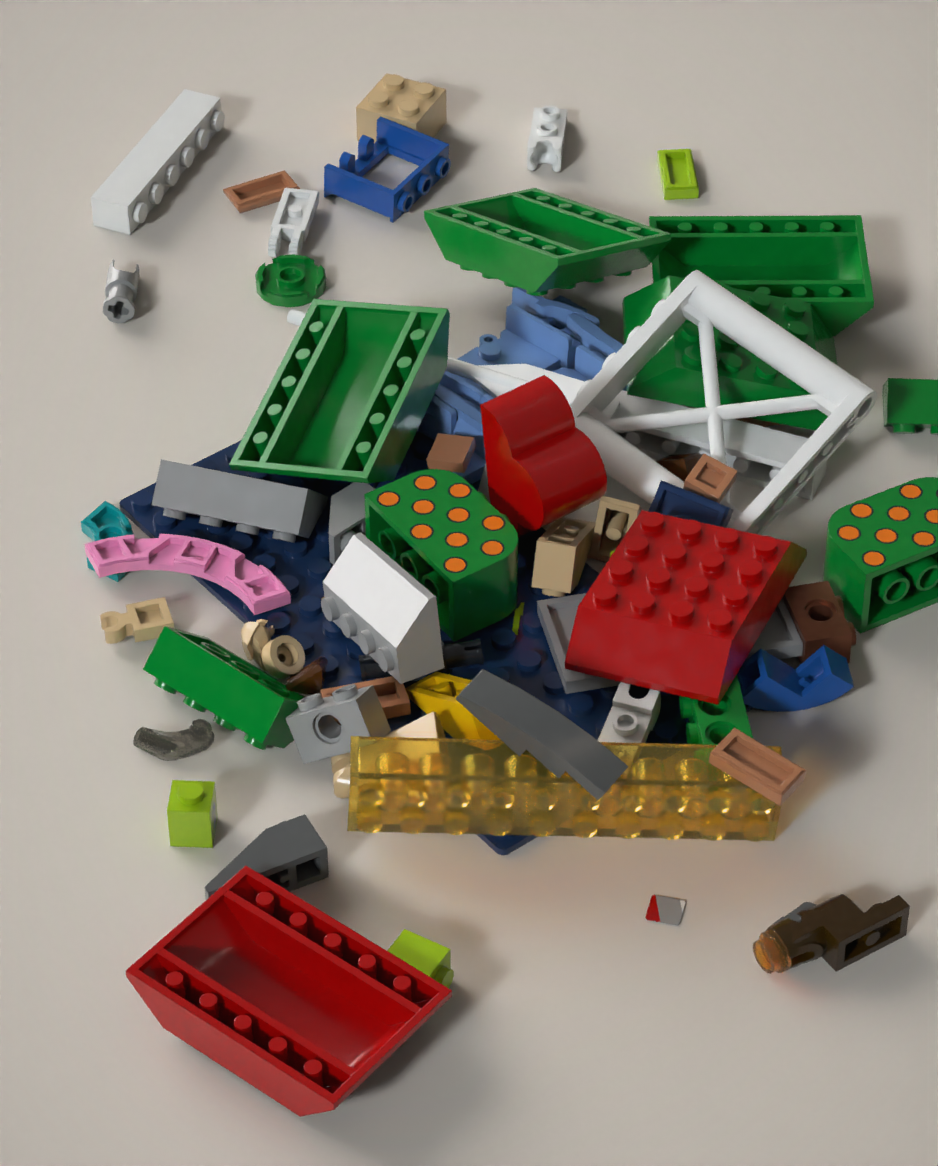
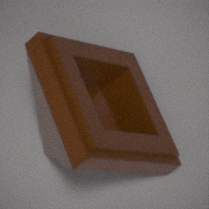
(309, 678)

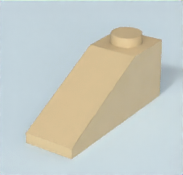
(562, 556)

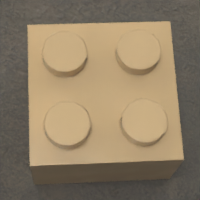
(403, 102)

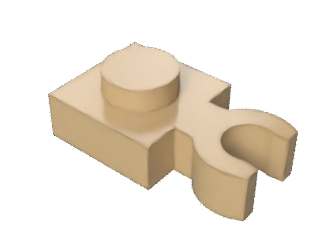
(143, 621)

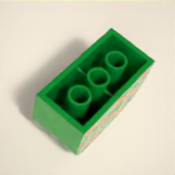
(449, 544)
(885, 554)

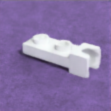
(547, 137)
(631, 717)

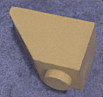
(611, 525)

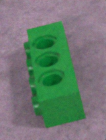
(713, 722)

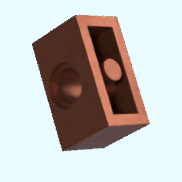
(819, 619)

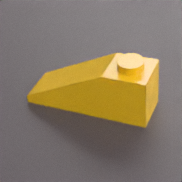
(438, 695)

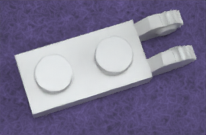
(293, 220)

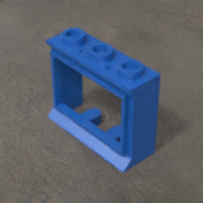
(402, 142)

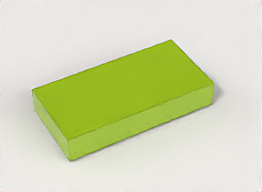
(677, 174)

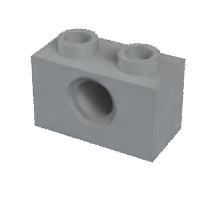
(321, 736)

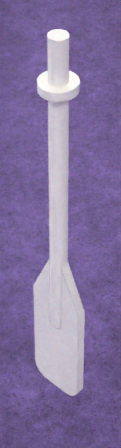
(504, 377)

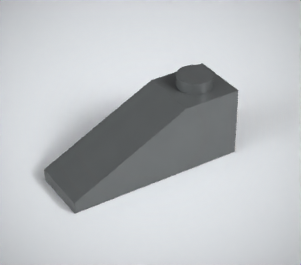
(284, 853)

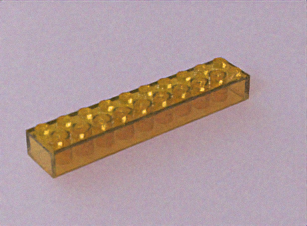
(493, 791)

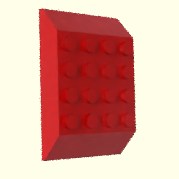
(680, 605)
(283, 993)

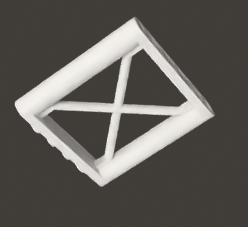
(709, 306)

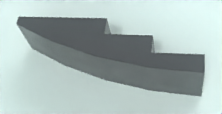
(543, 731)

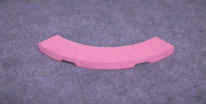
(191, 556)

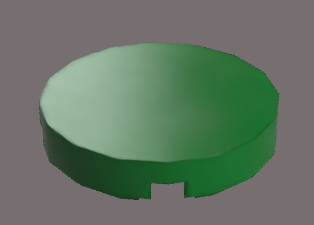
(290, 281)

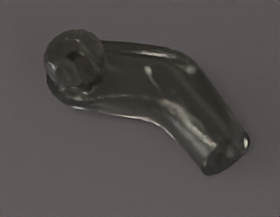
(178, 744)

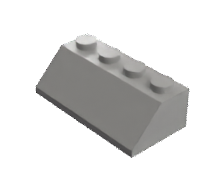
(238, 500)
(384, 611)

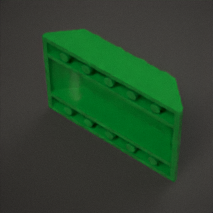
(542, 240)
(783, 256)
(676, 368)
(348, 392)

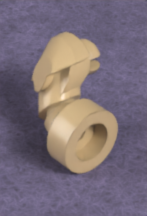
(279, 656)

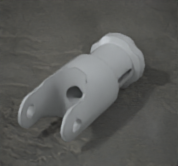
(120, 294)

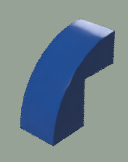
(777, 687)

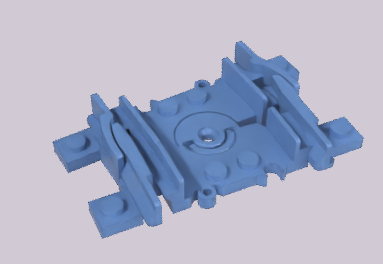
(538, 333)

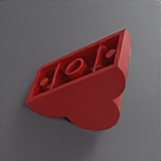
(537, 456)

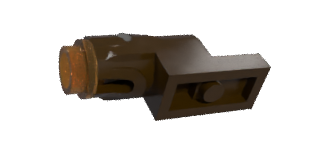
(832, 931)

